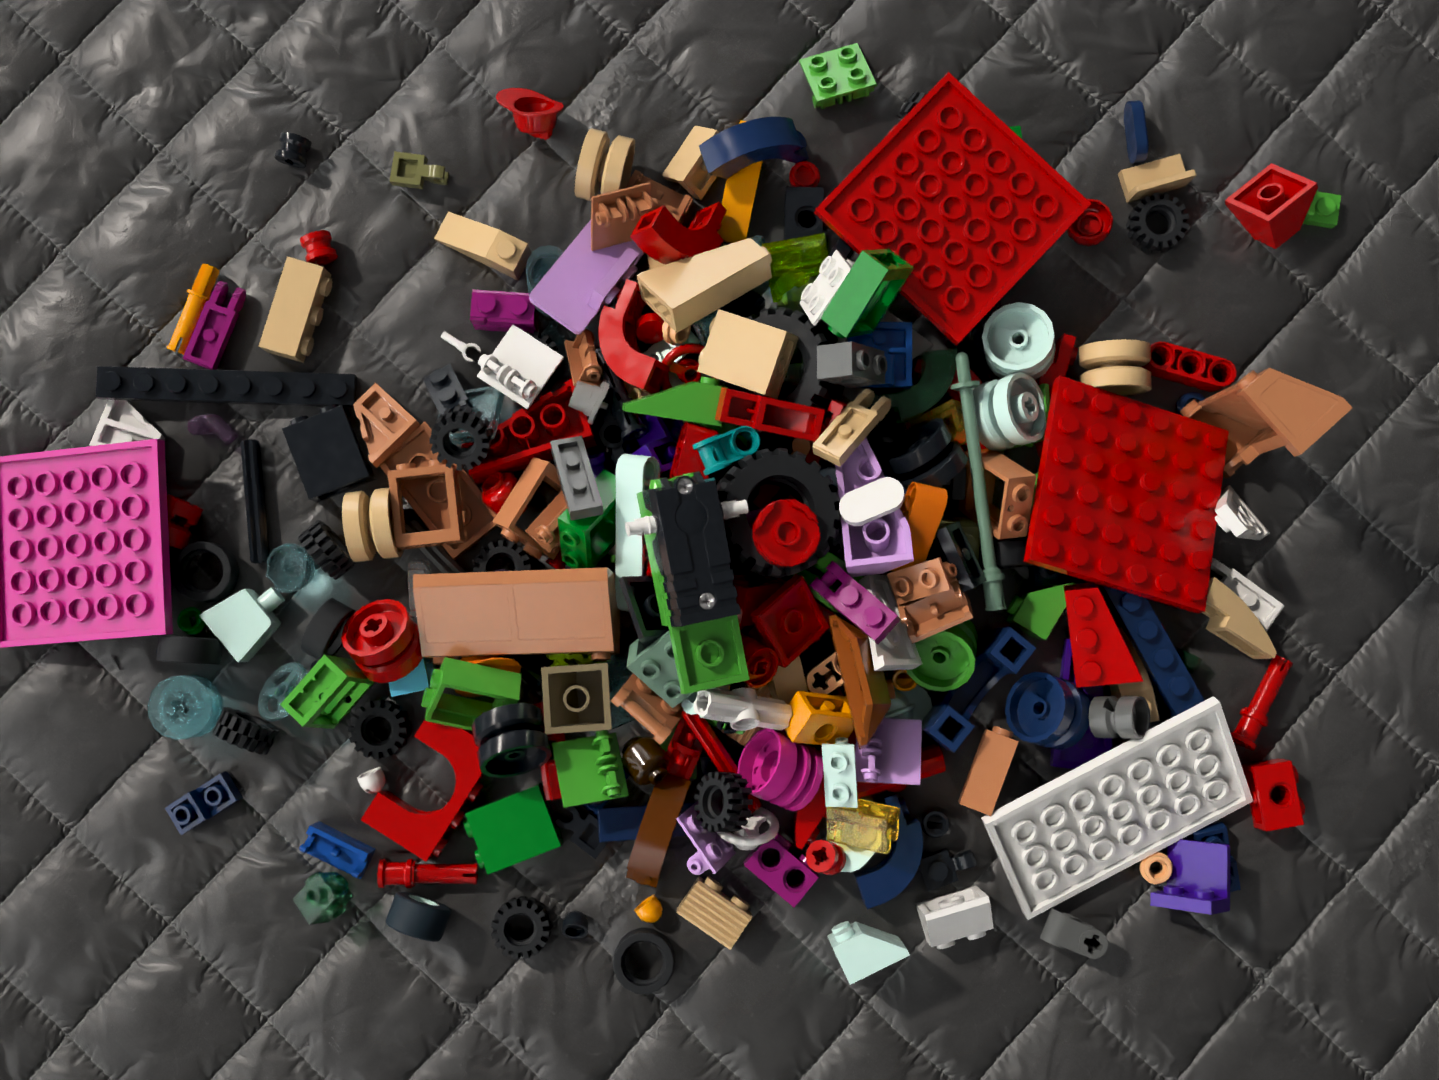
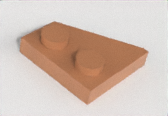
(382, 423)

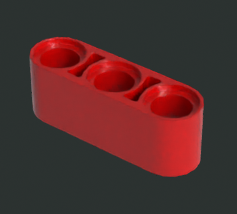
(1201, 364)

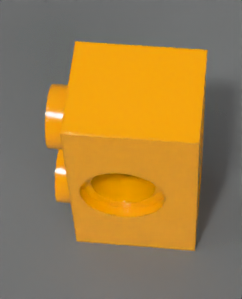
(818, 718)

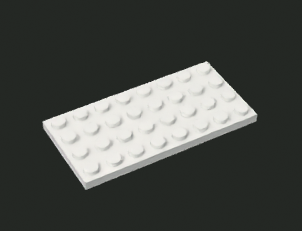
(1119, 808)

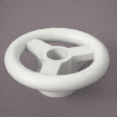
(749, 837)

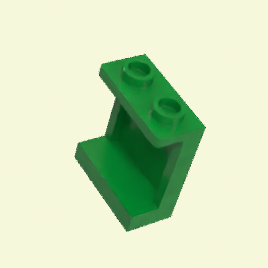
(513, 829)

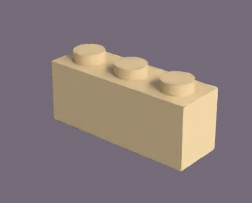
(296, 310)

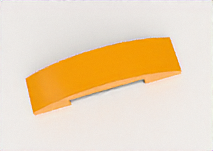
(739, 202)

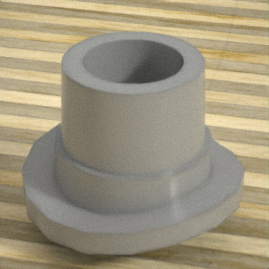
(589, 399)

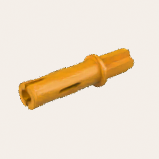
(194, 305)

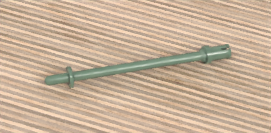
(993, 586)

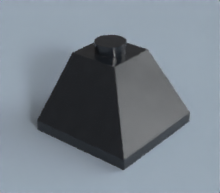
(643, 607)

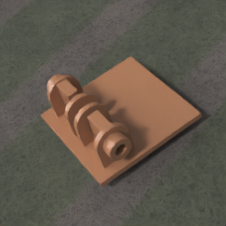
(617, 214)

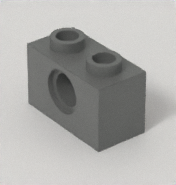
(851, 364)

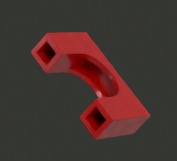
(421, 830)

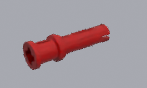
(1255, 715)
(410, 873)

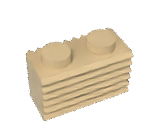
(714, 911)

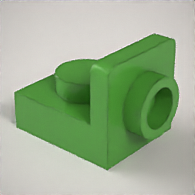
(1323, 210)

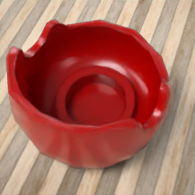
(1092, 225)

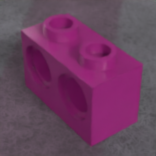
(775, 874)

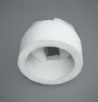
(372, 780)

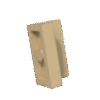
(688, 164)
(1154, 177)

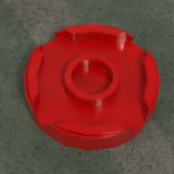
(786, 533)

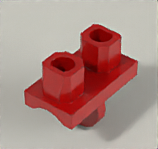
(683, 751)

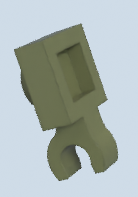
(412, 170)

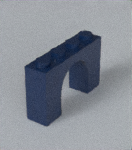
(999, 655)

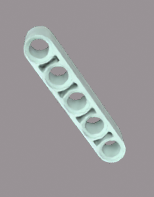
(631, 553)

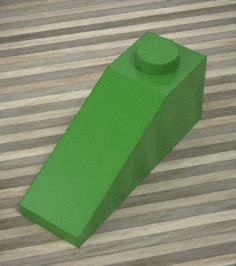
(685, 402)

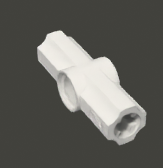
(742, 709)

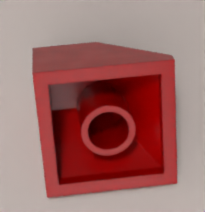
(1273, 204)

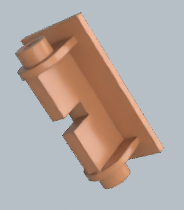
(583, 359)
(545, 526)
(921, 580)

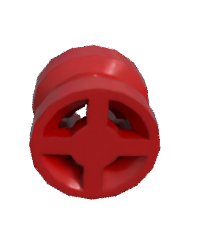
(318, 247)
(833, 858)

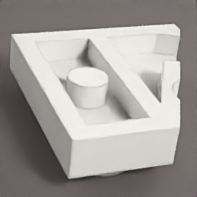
(121, 424)

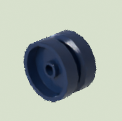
(1047, 711)

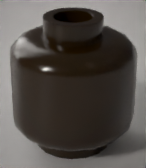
(645, 760)

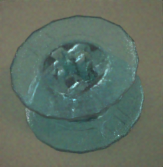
(167, 711)

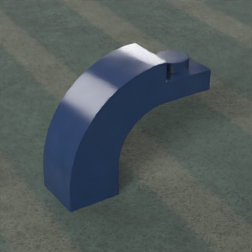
(751, 143)
(900, 865)

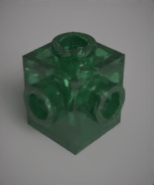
(323, 897)

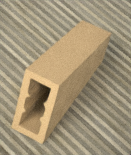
(704, 283)

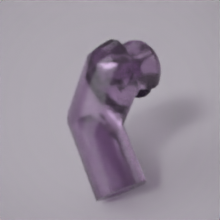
(211, 424)

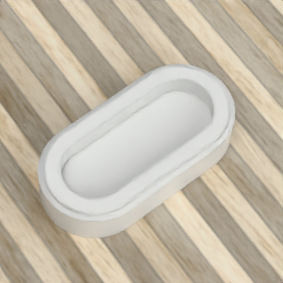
(871, 501)

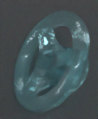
(280, 692)

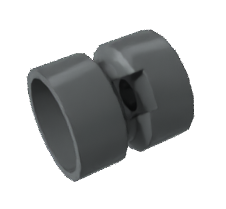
(1119, 717)

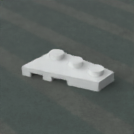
(1237, 516)
(896, 649)

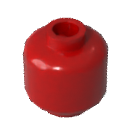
(497, 489)

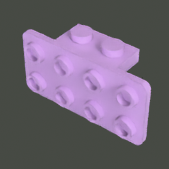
(584, 280)

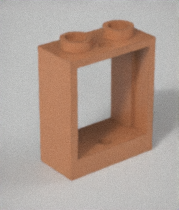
(1017, 494)
(518, 500)
(427, 538)
(988, 770)

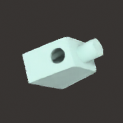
(244, 621)

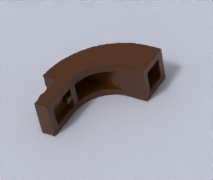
(657, 830)

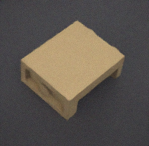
(747, 353)

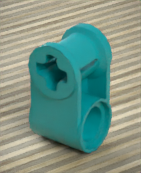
(721, 450)

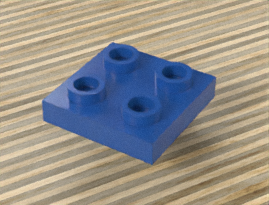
(896, 342)

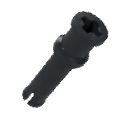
(637, 428)

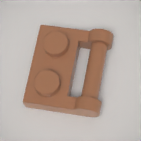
(647, 708)

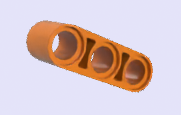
(923, 511)

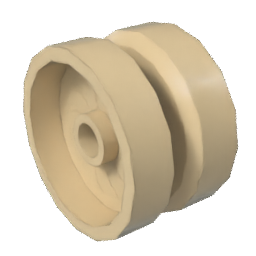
(603, 165)
(1116, 366)
(369, 525)

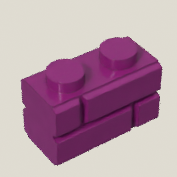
(501, 310)

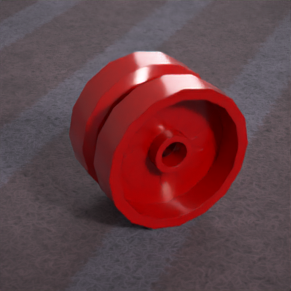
(383, 641)

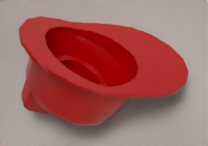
(531, 111)

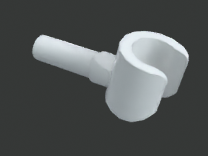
(461, 346)

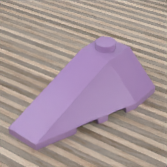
(882, 542)

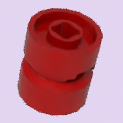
(189, 516)
(760, 661)

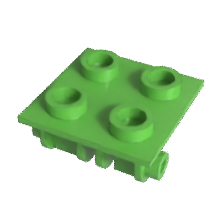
(838, 75)
(590, 769)

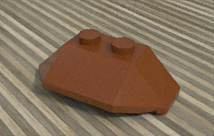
(865, 689)

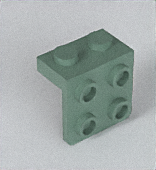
(657, 668)

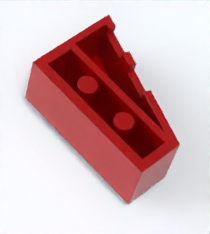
(1096, 642)

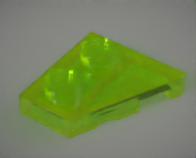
(795, 262)

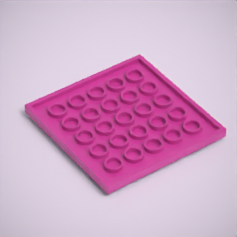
(84, 544)

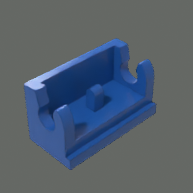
(337, 849)

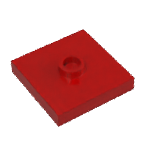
(790, 620)

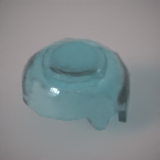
(290, 568)

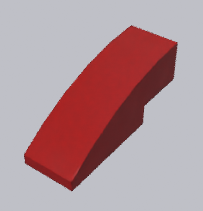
(769, 414)

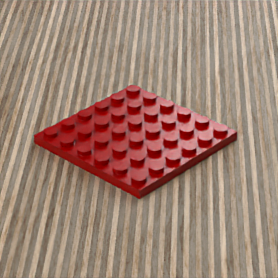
(955, 203)
(1127, 495)

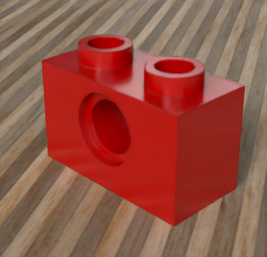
(1261, 779)

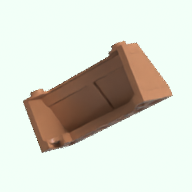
(1268, 413)
(517, 613)

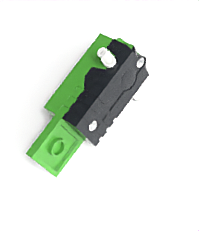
(694, 577)

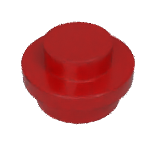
(804, 175)

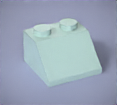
(864, 949)

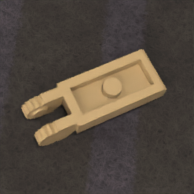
(851, 427)

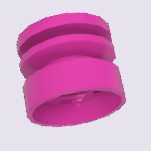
(781, 770)

